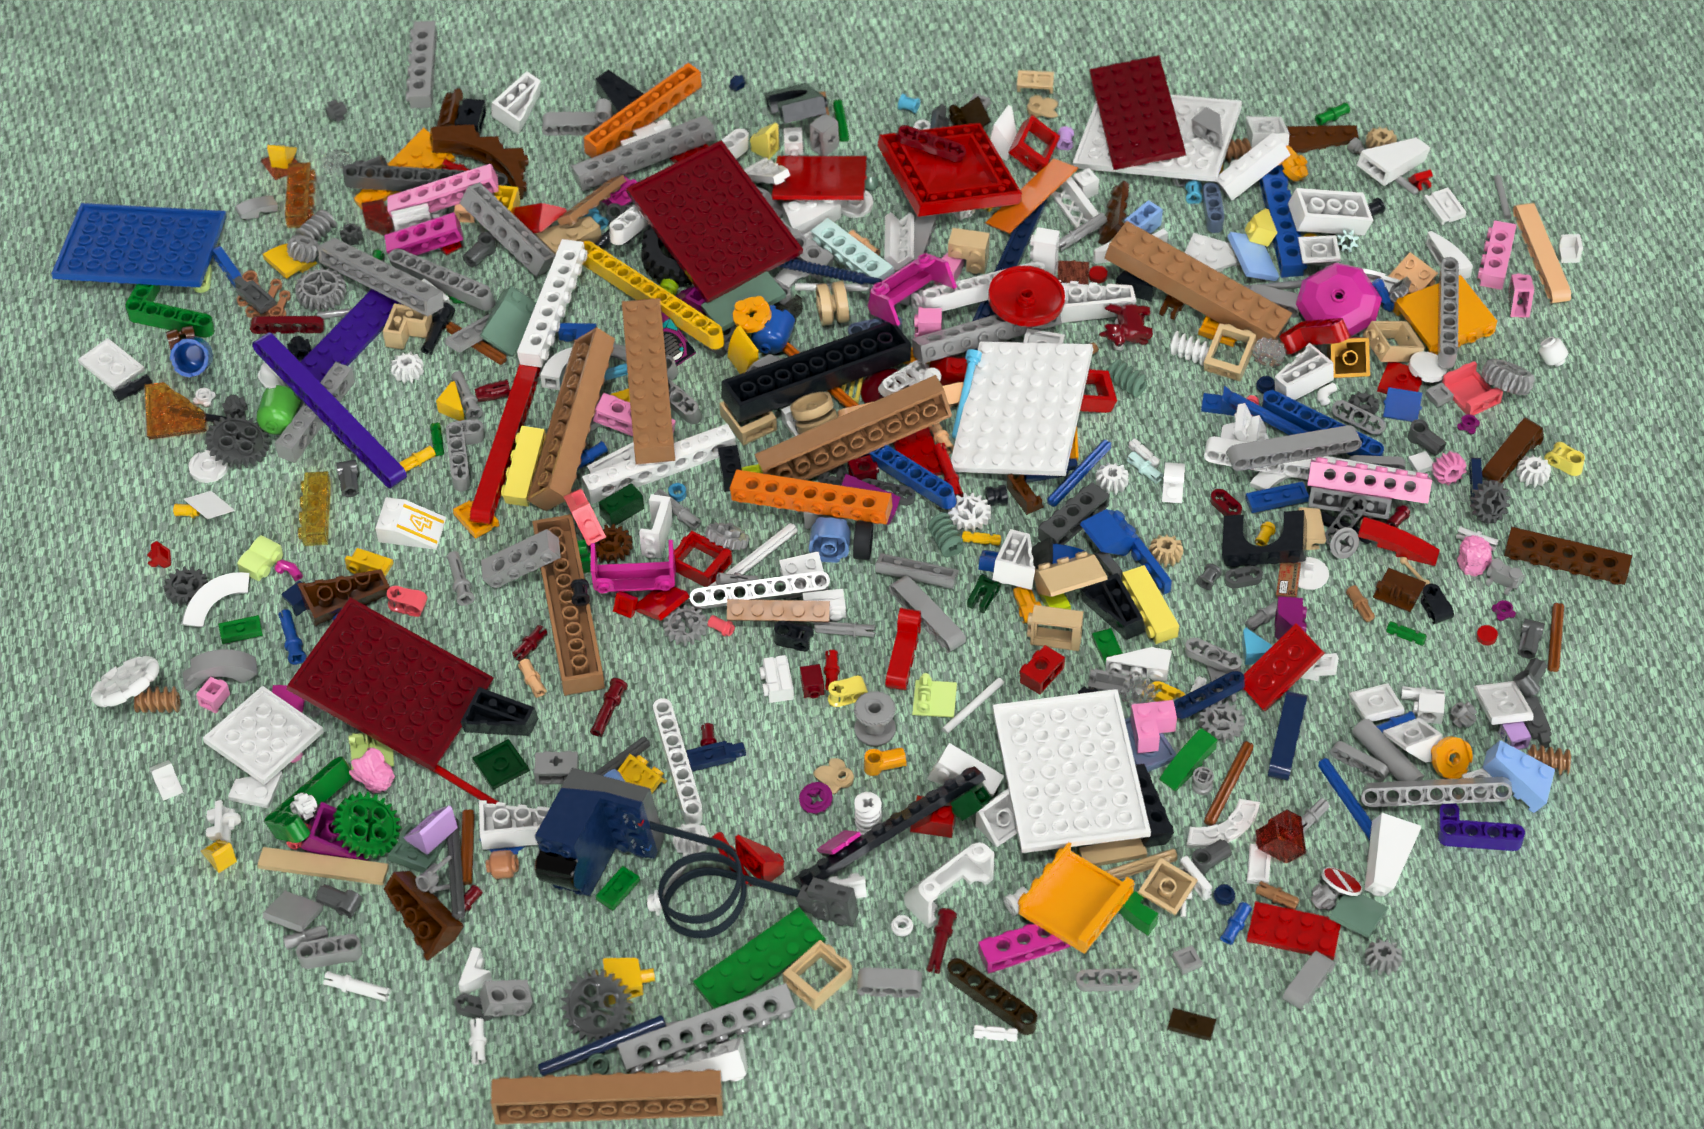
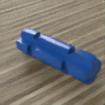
(1384, 293)

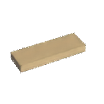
(1113, 852)

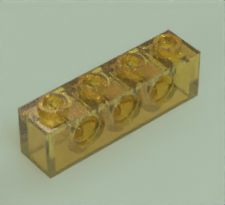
(315, 508)

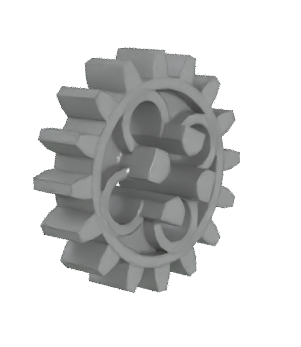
(693, 620)

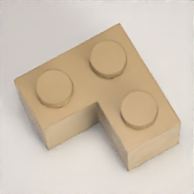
(970, 246)
(405, 323)

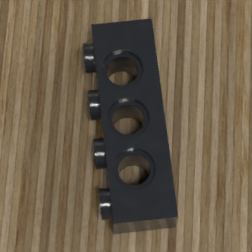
(1159, 824)

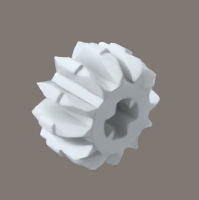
(407, 367)
(1533, 470)
(1112, 478)
(687, 846)

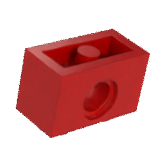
(1042, 669)

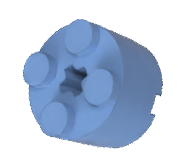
(830, 539)

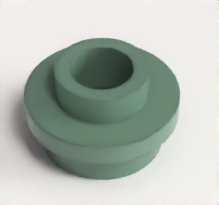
(603, 1066)

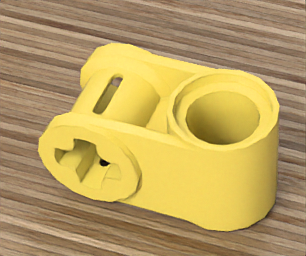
(1566, 459)
(847, 690)

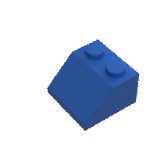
(1110, 532)

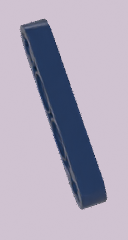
(1230, 683)

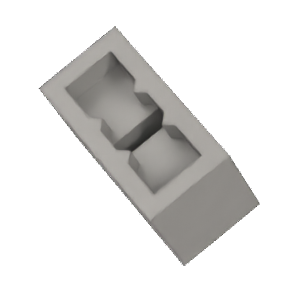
(505, 997)

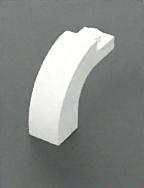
(555, 370)

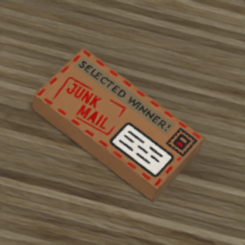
(1288, 579)

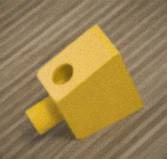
(631, 975)

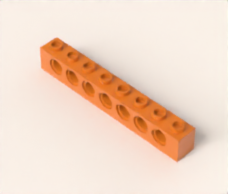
(643, 111)
(811, 497)

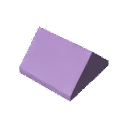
(433, 830)

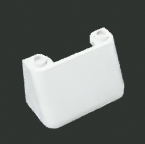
(971, 864)

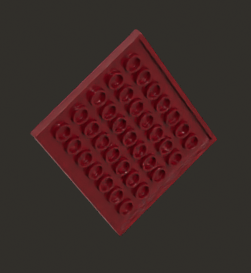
(714, 221)
(389, 683)

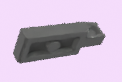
(938, 117)
(254, 295)
(1539, 726)

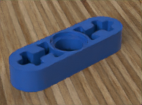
(225, 264)

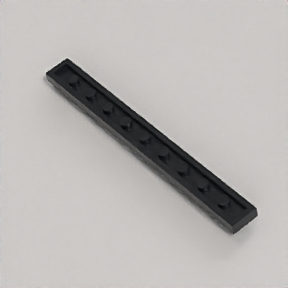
(891, 827)

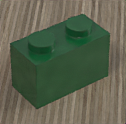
(621, 505)
(971, 801)

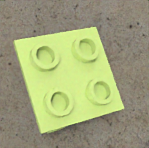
(934, 697)
(360, 743)

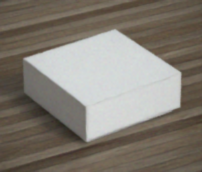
(1421, 462)

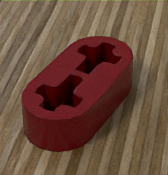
(1227, 502)

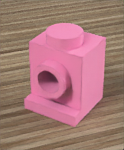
(213, 694)

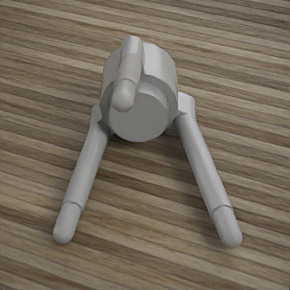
(429, 878)

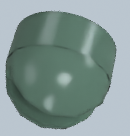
(871, 183)

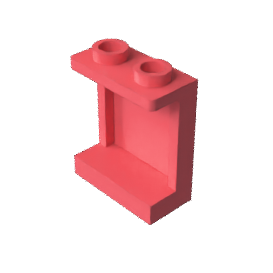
(1471, 390)
(584, 516)

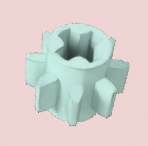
(1350, 236)

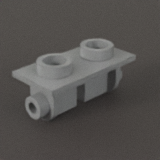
(1106, 681)

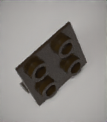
(969, 113)

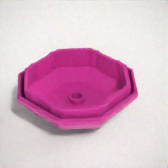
(1358, 302)

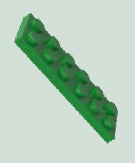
(759, 960)

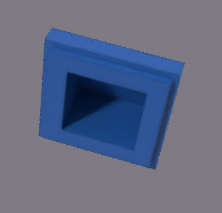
(987, 560)

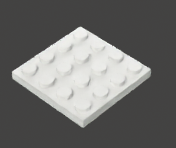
(263, 735)

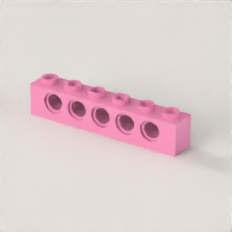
(446, 191)
(1418, 494)

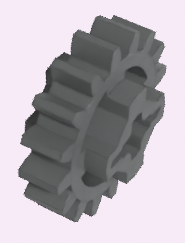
(1490, 501)
(184, 585)

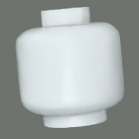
(1553, 351)

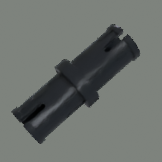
(131, 388)

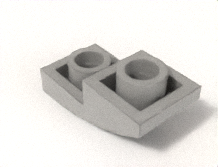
(252, 207)

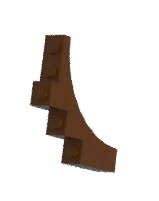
(466, 142)

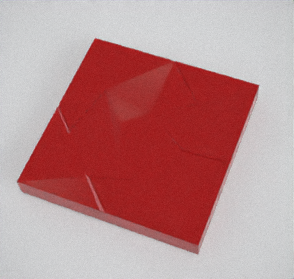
(947, 186)

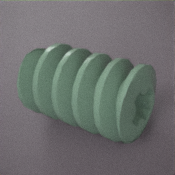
(1127, 378)
(945, 535)

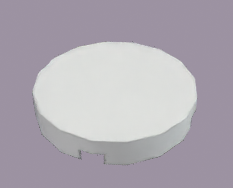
(857, 208)
(1426, 366)
(209, 471)

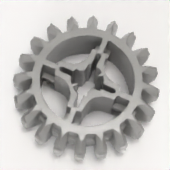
(320, 289)
(1508, 376)

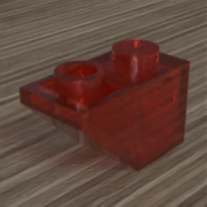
(376, 216)

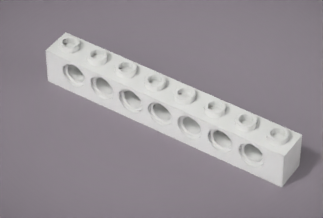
(552, 303)
(688, 454)

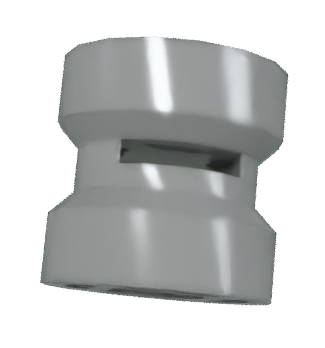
(1202, 786)

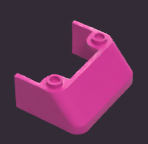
(905, 282)
(633, 575)

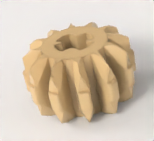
(1380, 137)
(1166, 550)

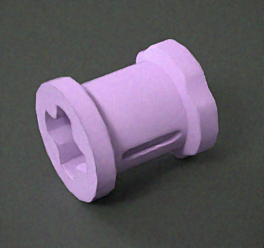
(1065, 141)

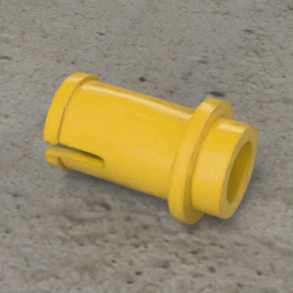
(185, 510)
(1264, 535)

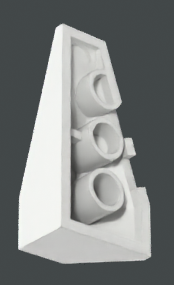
(725, 1056)

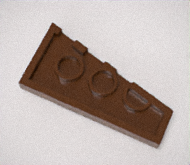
(1319, 137)
(1115, 212)

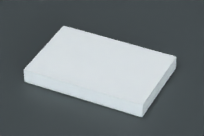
(111, 364)
(1503, 703)

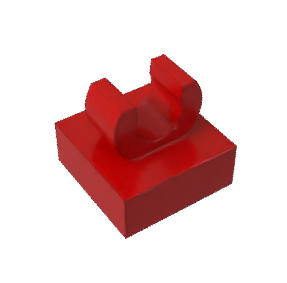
(1421, 177)
(159, 555)
(625, 604)

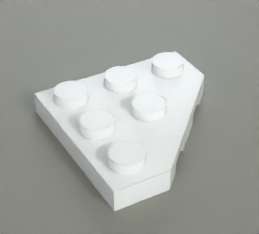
(1212, 252)

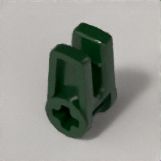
(986, 587)

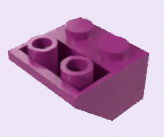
(1288, 612)

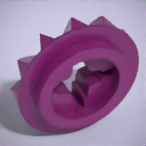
(813, 790)

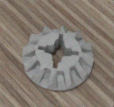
(1344, 551)

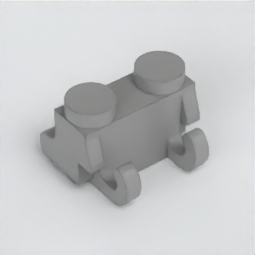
(1504, 576)

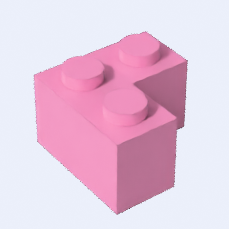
(928, 321)
(1149, 721)

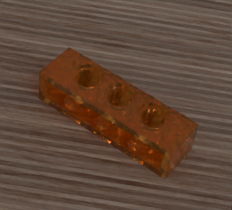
(299, 194)

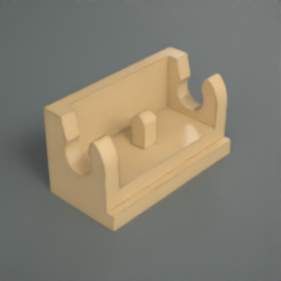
(1035, 80)
(1315, 528)

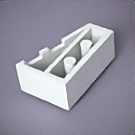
(807, 214)
(955, 761)

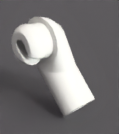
(1323, 393)

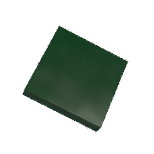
(500, 764)

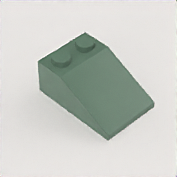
(508, 321)

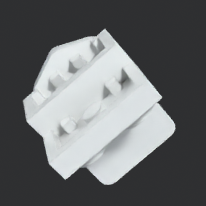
(1245, 426)

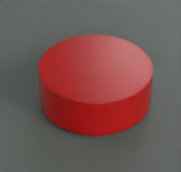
(1098, 274)
(1487, 635)

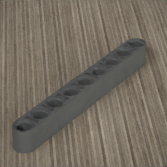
(397, 178)

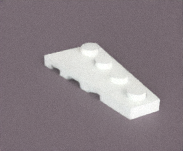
(767, 172)

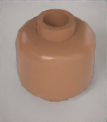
(502, 864)

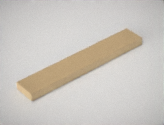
(323, 866)

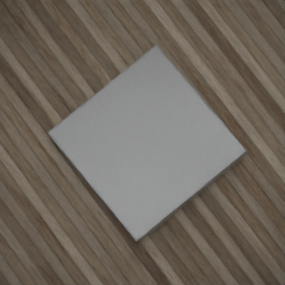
(293, 911)

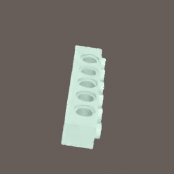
(850, 251)

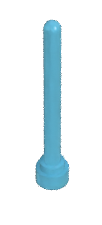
(972, 357)

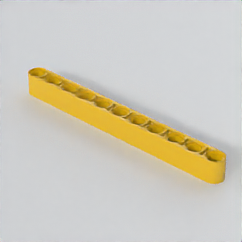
(642, 288)

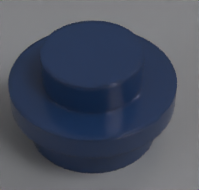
(737, 83)
(1265, 384)
(1224, 894)

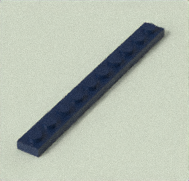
(1013, 252)

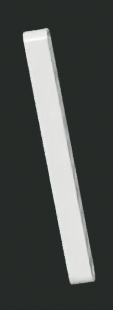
(633, 221)
(1216, 453)

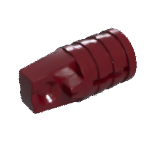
(493, 391)

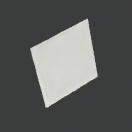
(209, 504)

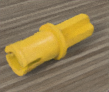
(418, 458)

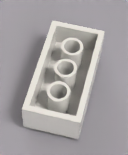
(1330, 211)

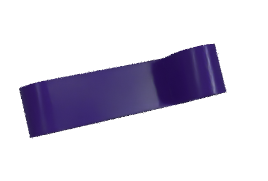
(1482, 831)

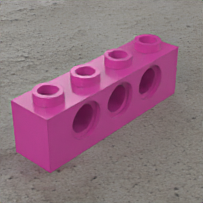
(426, 235)
(1015, 952)

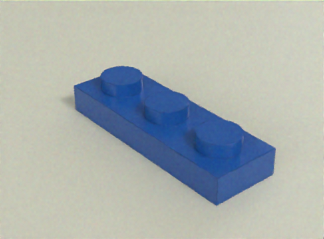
(1277, 497)
(1144, 556)

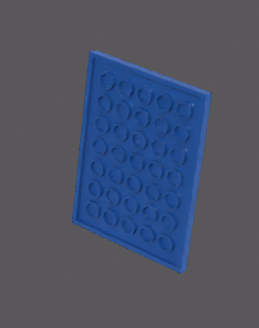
(139, 245)

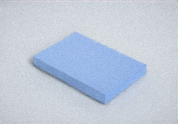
(1253, 257)

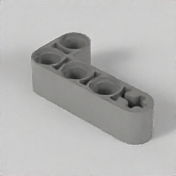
(576, 122)
(676, 394)
(458, 436)

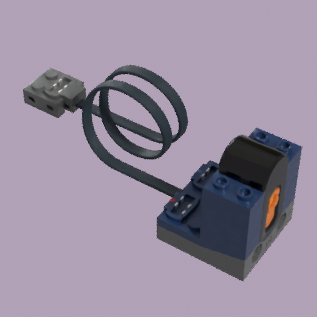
(607, 814)

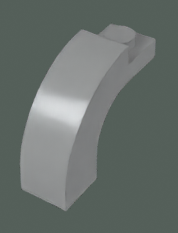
(219, 663)

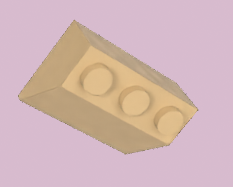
(1068, 574)

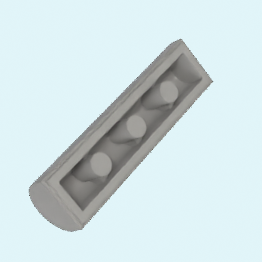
(917, 571)
(1386, 752)

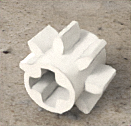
(304, 805)

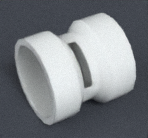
(1011, 901)

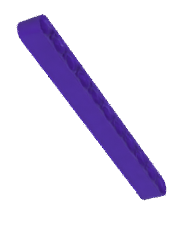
(329, 410)

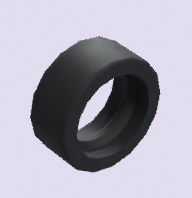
(863, 540)

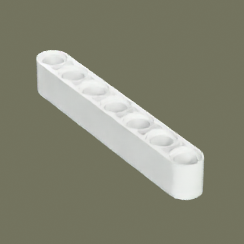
(967, 291)
(768, 584)
(677, 761)

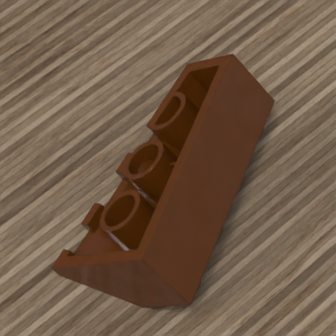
(327, 597)
(423, 914)

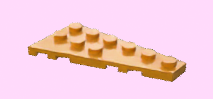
(415, 154)

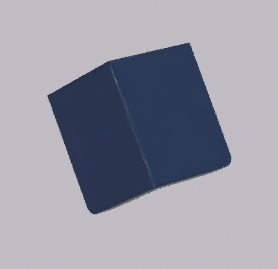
(294, 598)

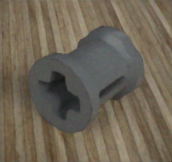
(1208, 577)

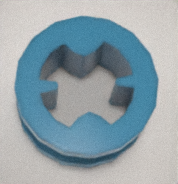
(677, 487)

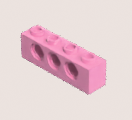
(1497, 255)
(616, 414)

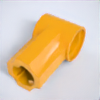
(1025, 601)
(878, 760)

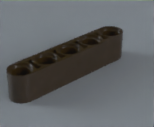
(987, 987)

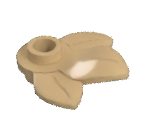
(1038, 106)
(832, 775)

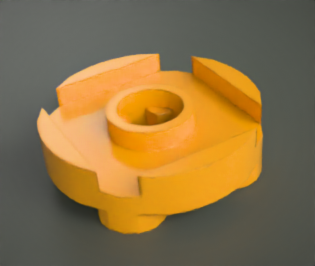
(1295, 166)
(750, 305)
(1442, 752)

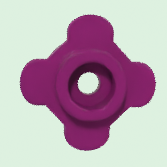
(1468, 419)
(1503, 605)

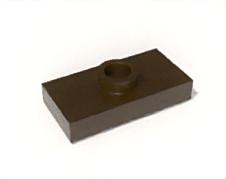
(1191, 1024)

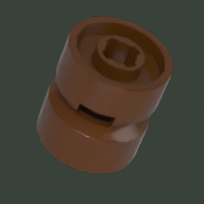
(175, 336)

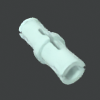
(1145, 467)

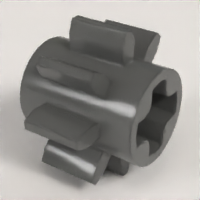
(336, 110)
(351, 234)
(234, 405)

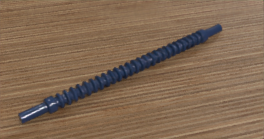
(832, 272)

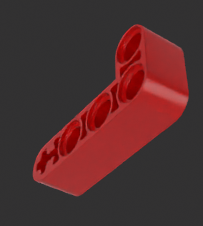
(1314, 332)
(903, 650)

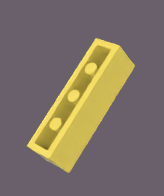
(523, 465)
(1156, 614)

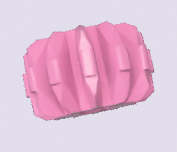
(1449, 468)

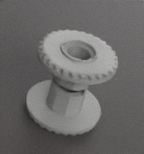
(874, 718)

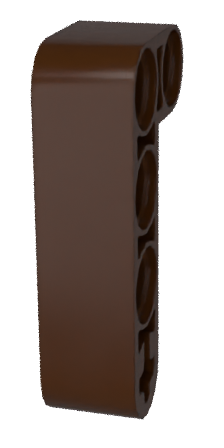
(1521, 440)

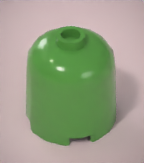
(277, 409)

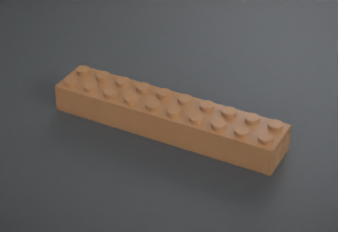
(1195, 283)
(648, 381)
(571, 419)
(857, 432)
(570, 624)
(607, 1097)

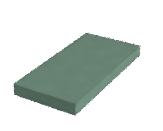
(722, 308)

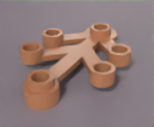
(277, 310)

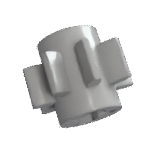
(1463, 714)
(1324, 896)

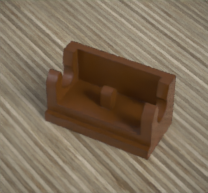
(1023, 494)

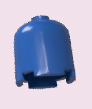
(776, 332)
(191, 356)

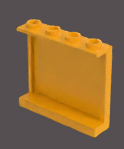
(1422, 314)
(1074, 899)

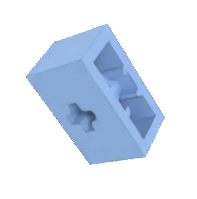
(1146, 217)

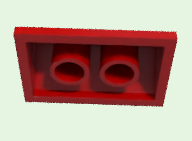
(538, 216)

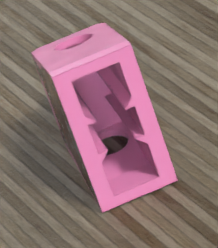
(1520, 287)

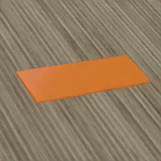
(1033, 194)

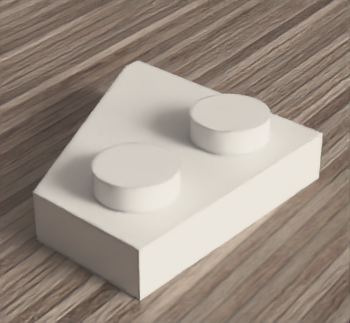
(253, 792)

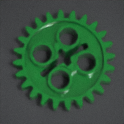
(348, 823)

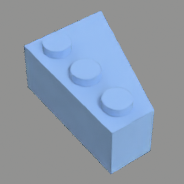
(1528, 776)

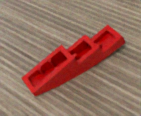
(1399, 541)

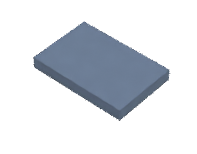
(1151, 759)

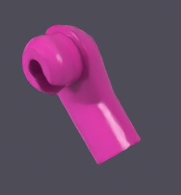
(283, 565)

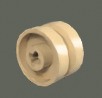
(832, 302)
(813, 411)

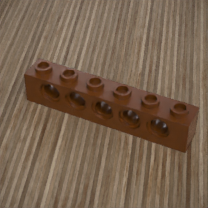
(1568, 556)

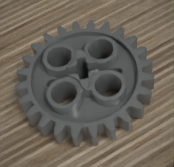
(237, 441)
(604, 986)

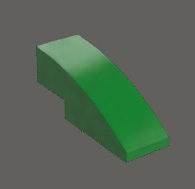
(1188, 759)
(1138, 914)

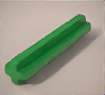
(841, 118)

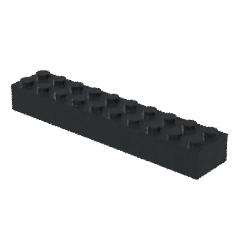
(815, 370)

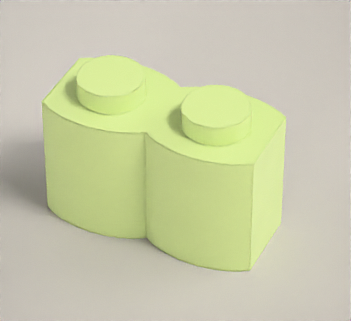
(260, 558)

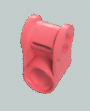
(407, 602)

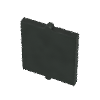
(1043, 552)

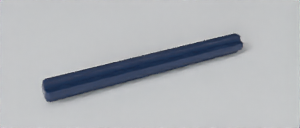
(600, 1046)

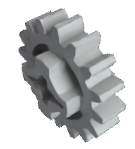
(727, 536)
(1221, 721)

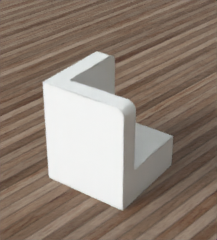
(1570, 248)

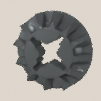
(1372, 403)
(826, 478)

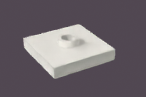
(1376, 702)

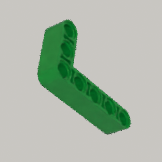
(145, 311)
(321, 786)

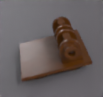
(1399, 589)

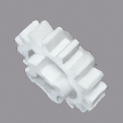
(970, 512)

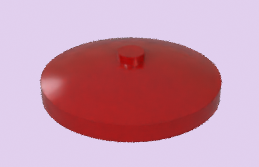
(1026, 296)

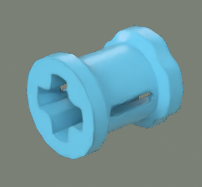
(908, 103)
(1191, 192)
(595, 215)

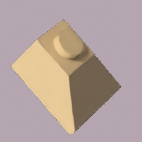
(1167, 886)

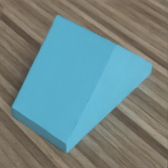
(1253, 647)

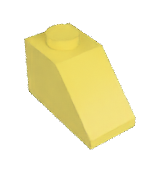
(766, 141)
(1261, 228)

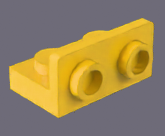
(367, 561)
(637, 772)

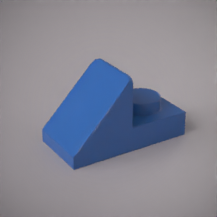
(572, 331)
(1219, 403)

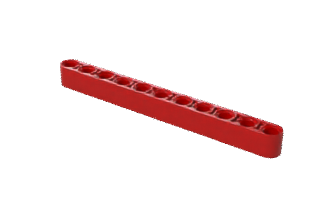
(499, 458)

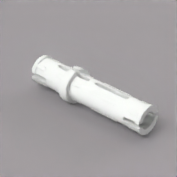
(347, 984)

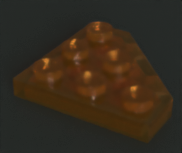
(171, 413)

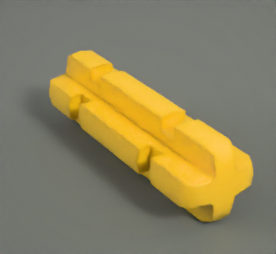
(982, 538)

